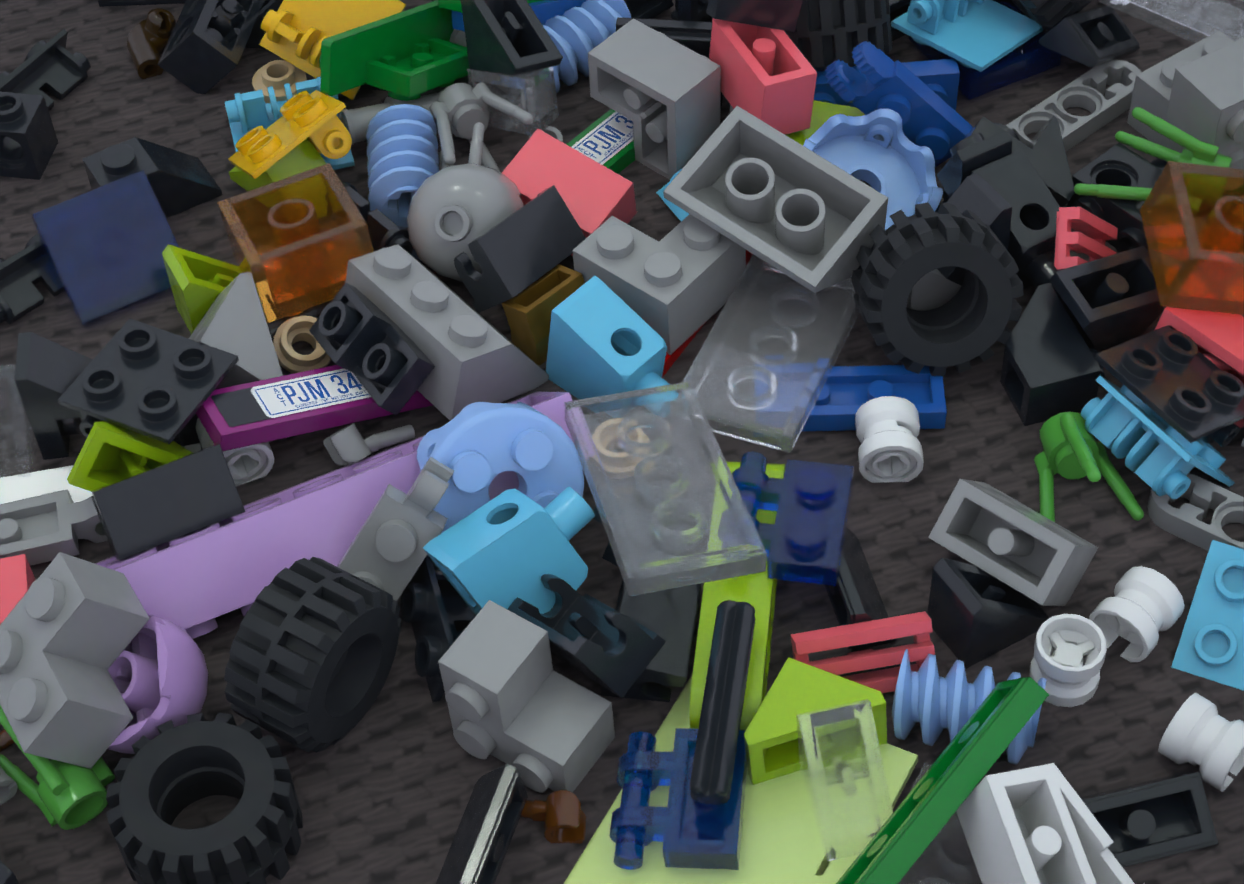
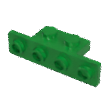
(396, 54)

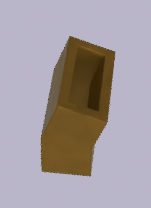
(531, 310)

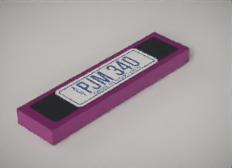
(290, 407)

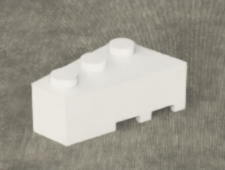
(1036, 831)

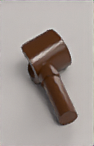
(562, 817)

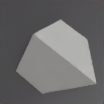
(240, 327)

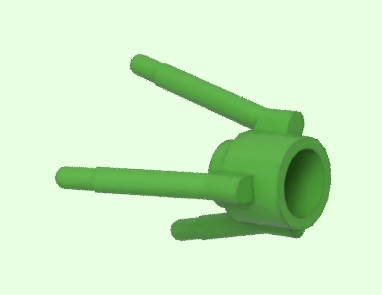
(1195, 153)
(1073, 455)
(65, 791)

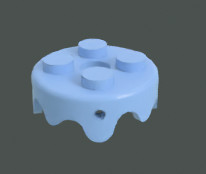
(881, 155)
(495, 440)

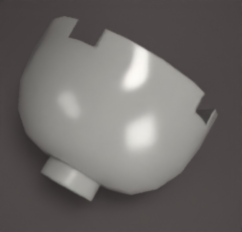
(455, 210)

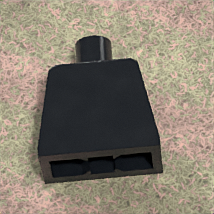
(1031, 219)

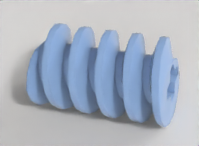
(580, 32)
(400, 157)
(949, 703)

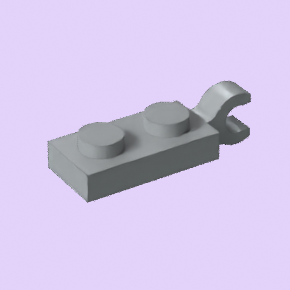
(47, 526)
(397, 529)

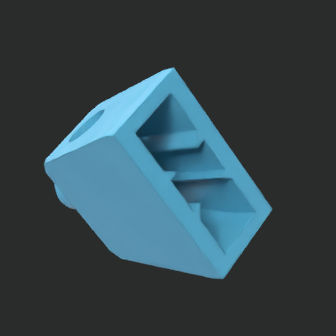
(602, 345)
(508, 548)

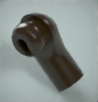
(149, 40)

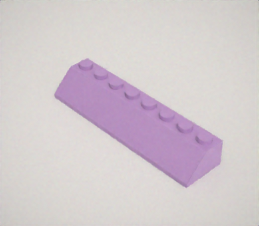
(236, 558)

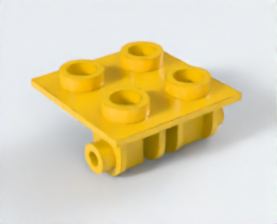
(301, 26)
(303, 117)

